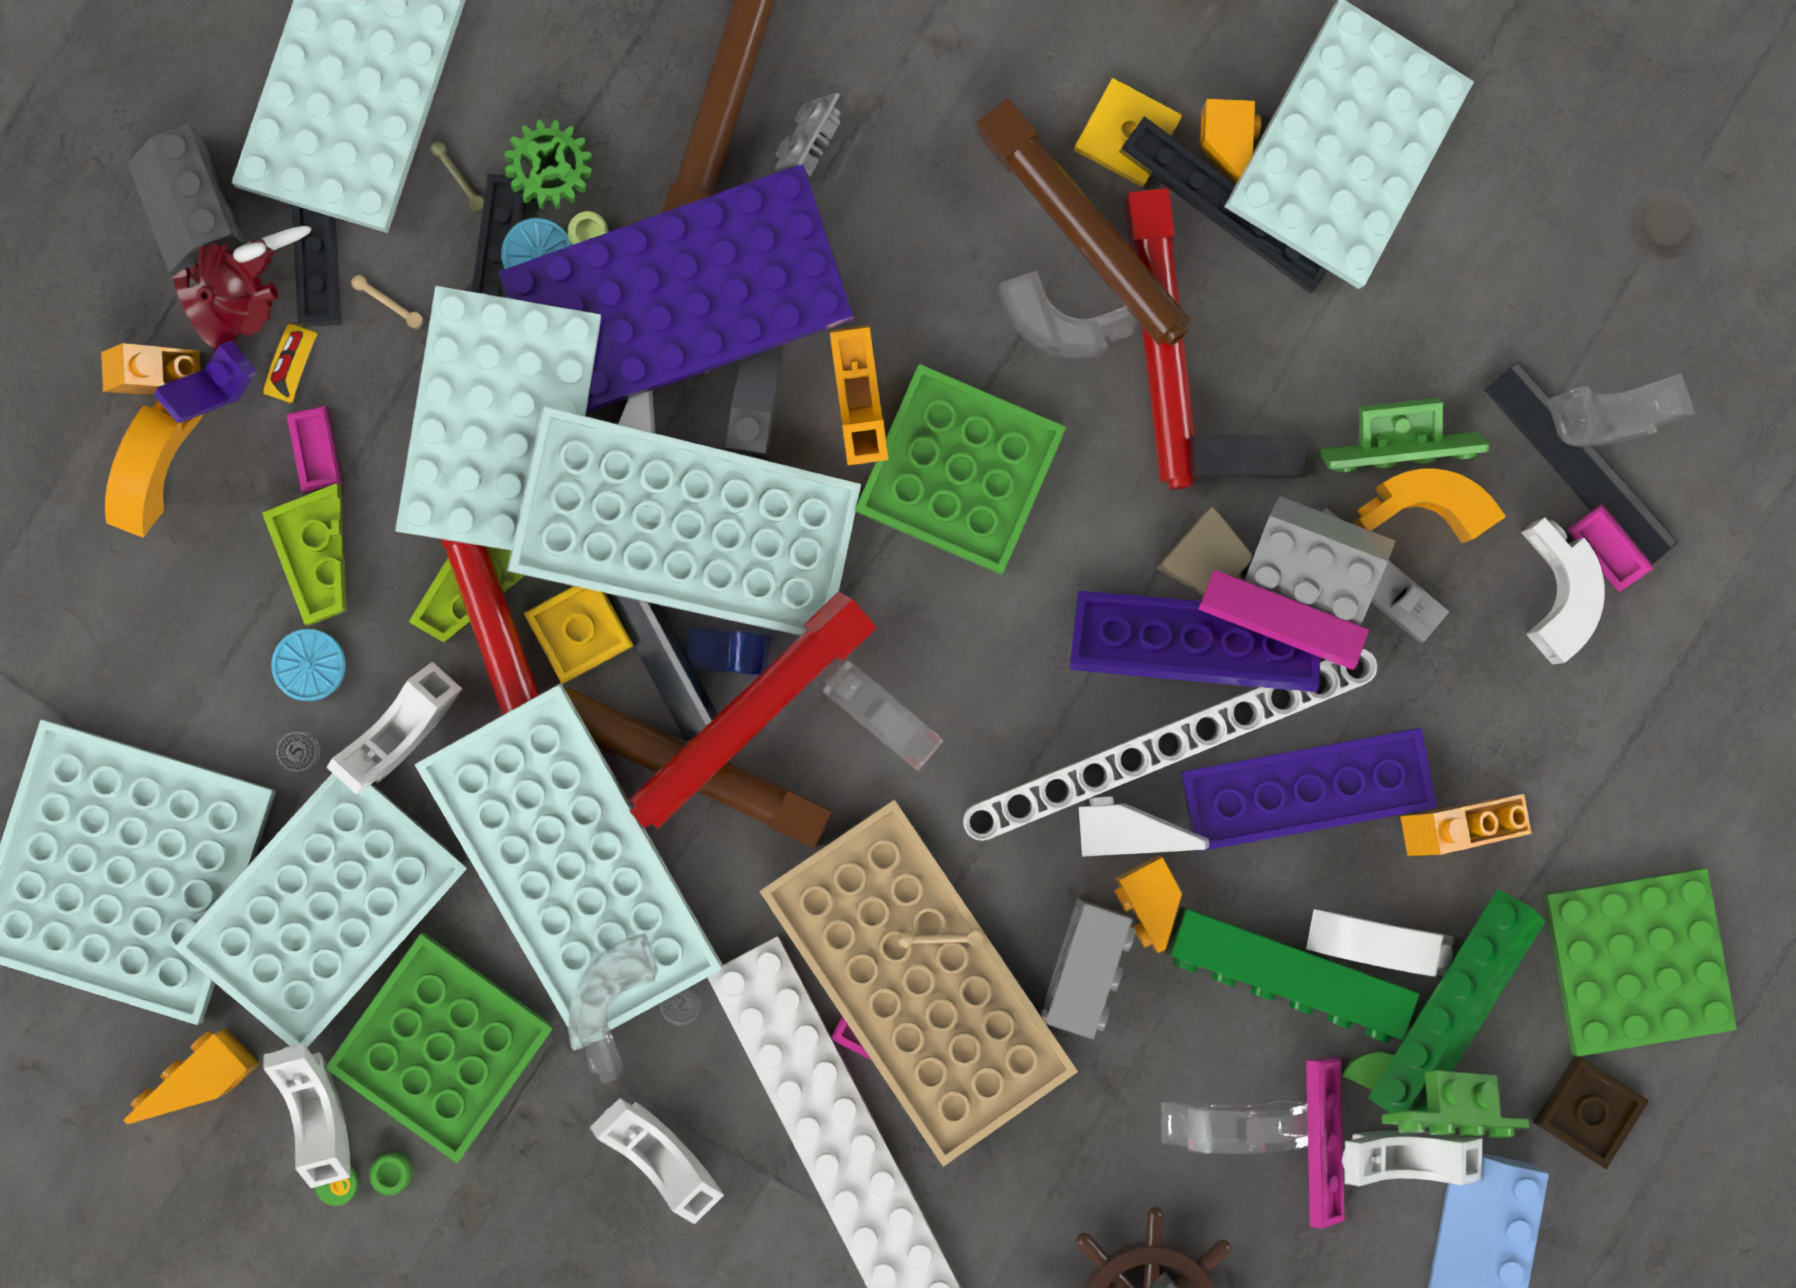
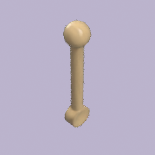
(413, 319)
(974, 938)

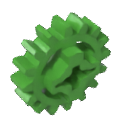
(536, 153)

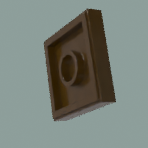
(1591, 1111)

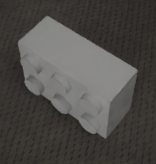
(1319, 560)
(1087, 969)

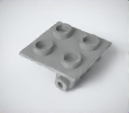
(813, 120)

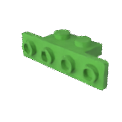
(1402, 433)
(1460, 1103)

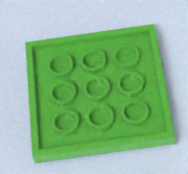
(960, 469)
(1640, 962)
(440, 1047)

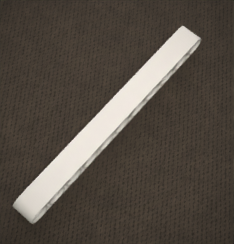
(1189, 743)

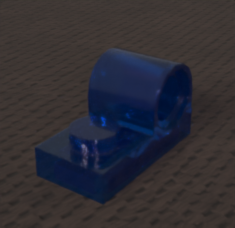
(728, 651)

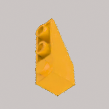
(1465, 825)
(207, 1074)

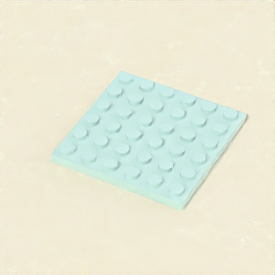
(117, 863)

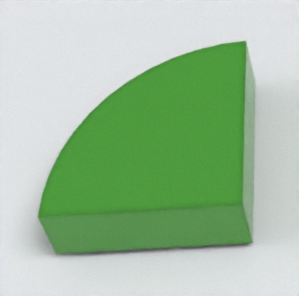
(1367, 1068)

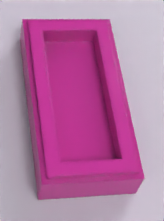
(315, 449)
(1617, 553)

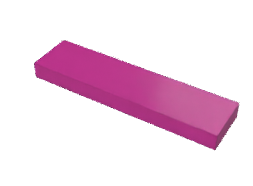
(1284, 619)
(1325, 1141)

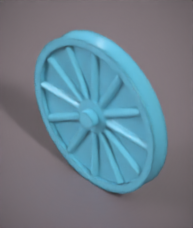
(531, 240)
(308, 665)

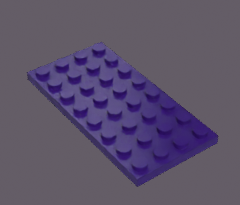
(695, 285)

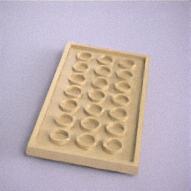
(932, 1016)

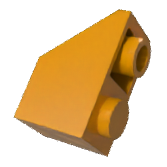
(1229, 134)
(145, 367)
(1153, 899)

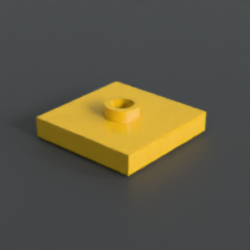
(1113, 123)
(578, 631)

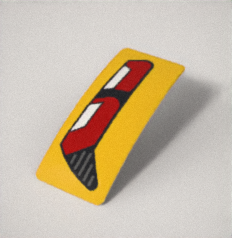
(289, 362)

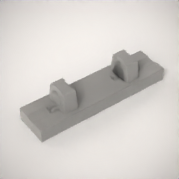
(1415, 611)

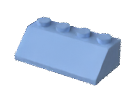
(1490, 1227)

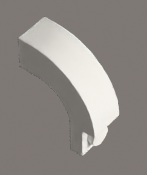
(1578, 592)
(399, 730)
(1380, 943)
(315, 1111)
(1417, 1155)
(660, 1156)

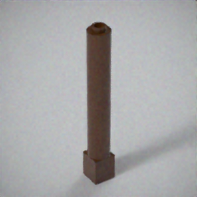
(721, 103)
(1020, 151)
(730, 786)

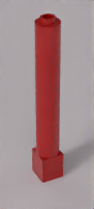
(1151, 239)
(492, 624)
(829, 635)

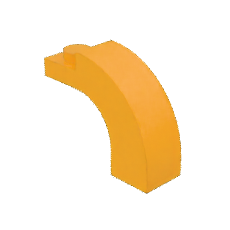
(858, 395)
(140, 469)
(1451, 495)

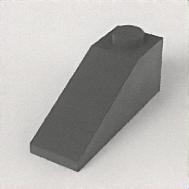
(755, 404)

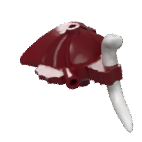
(229, 287)

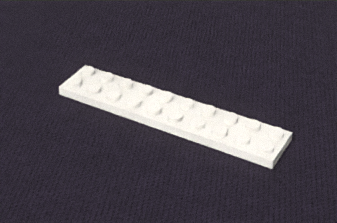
(829, 1121)

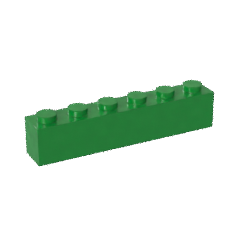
(1292, 974)
(1459, 1002)

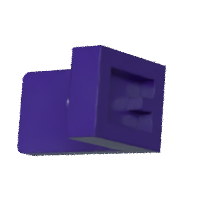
(208, 389)

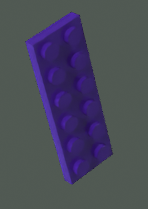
(1181, 643)
(1309, 789)

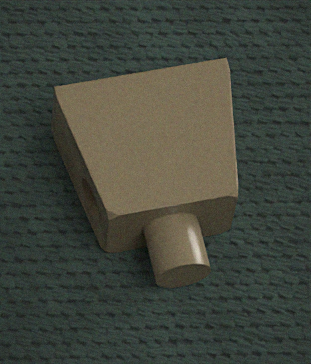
(1203, 549)

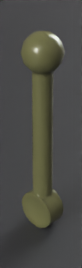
(439, 150)

